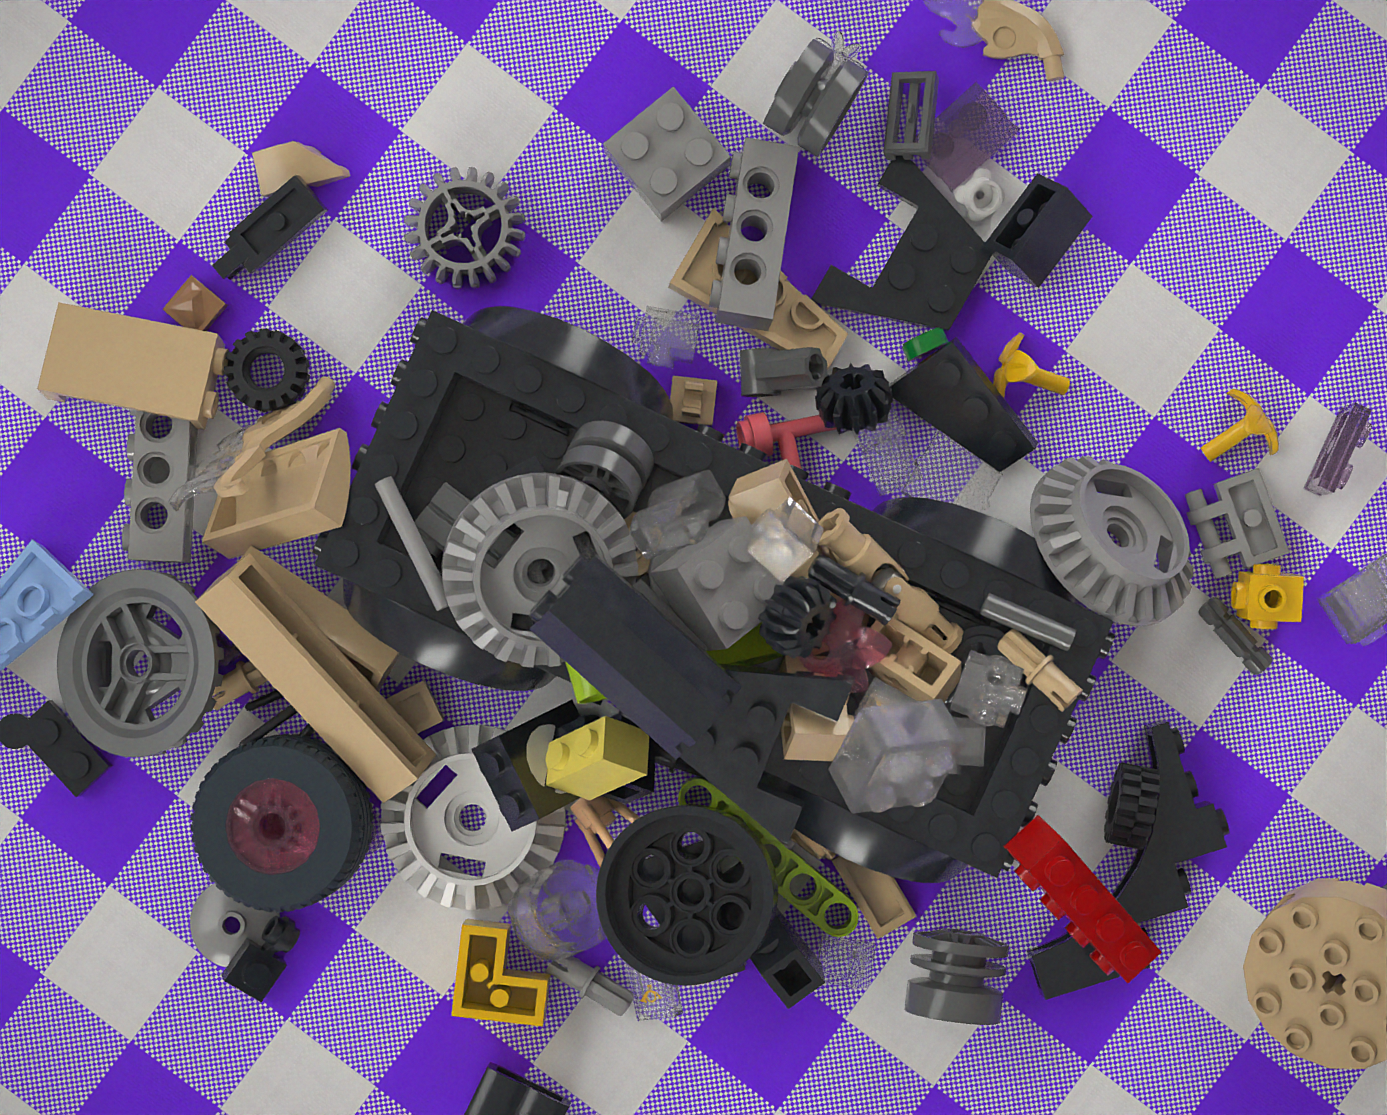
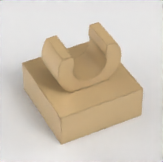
(693, 400)

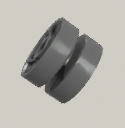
(609, 461)

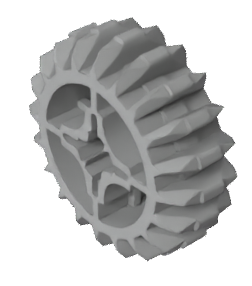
(446, 238)

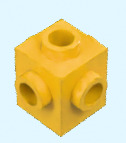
(1282, 598)

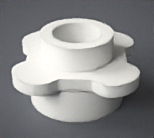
(989, 202)

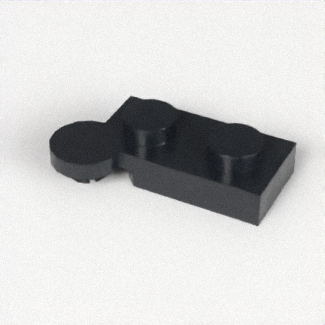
(57, 744)

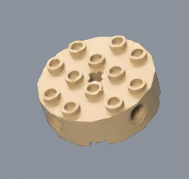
(1322, 973)

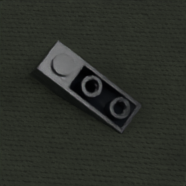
(783, 957)

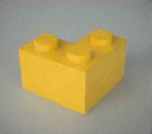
(490, 990)

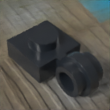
(258, 967)

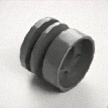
(956, 977)

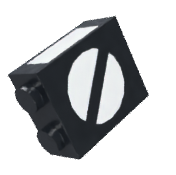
(518, 770)

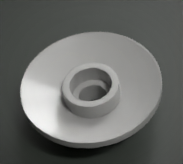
(209, 928)

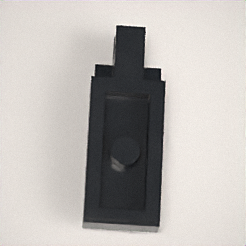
(270, 228)

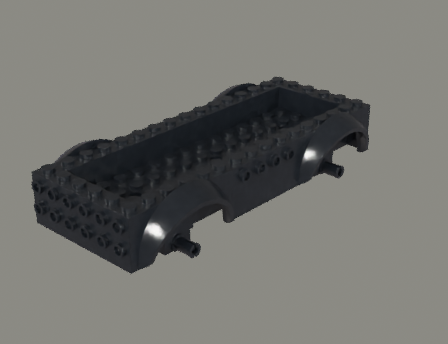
(465, 420)

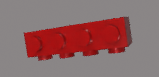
(1079, 895)

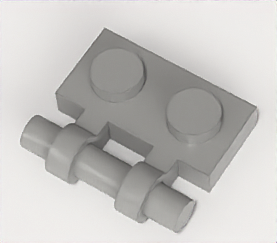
(1249, 518)

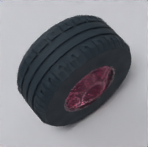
(241, 829)

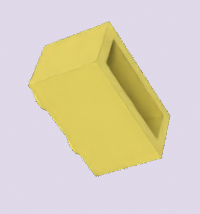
(597, 758)

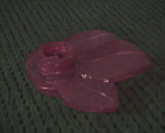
(850, 648)

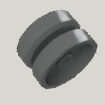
(810, 95)

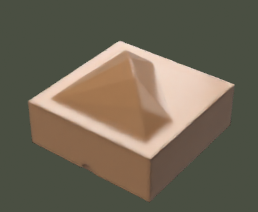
(195, 305)

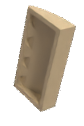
(288, 497)
(360, 647)

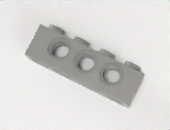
(775, 168)
(179, 449)

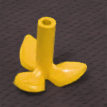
(1020, 367)
(1253, 423)

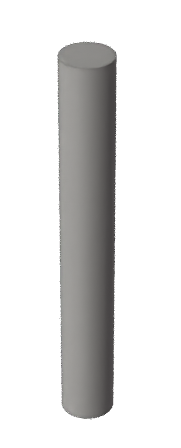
(413, 541)

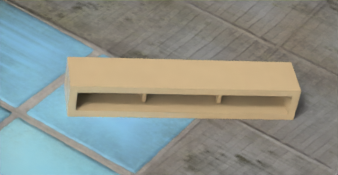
(316, 678)

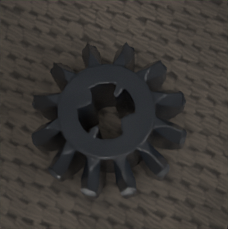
(854, 399)
(797, 616)

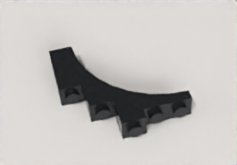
(1151, 882)

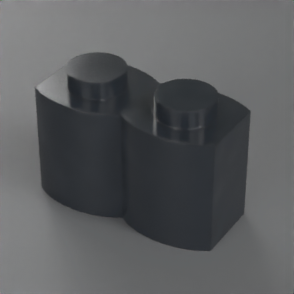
(511, 1094)

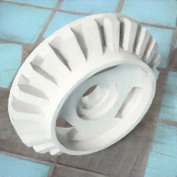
(421, 834)

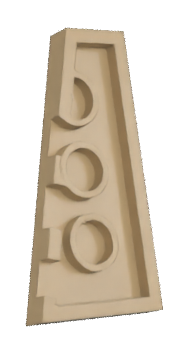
(796, 318)

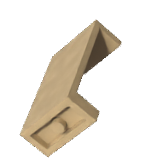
(133, 364)

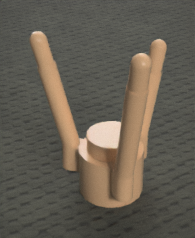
(595, 816)

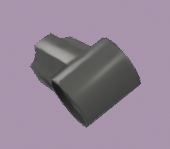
(770, 371)

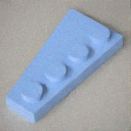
(34, 599)

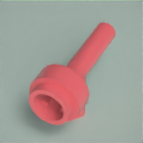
(760, 434)

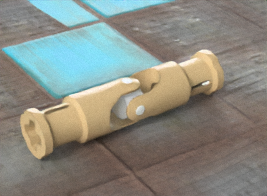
(863, 554)

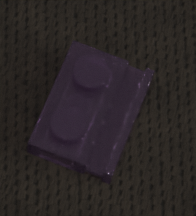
(967, 136)
(1332, 466)

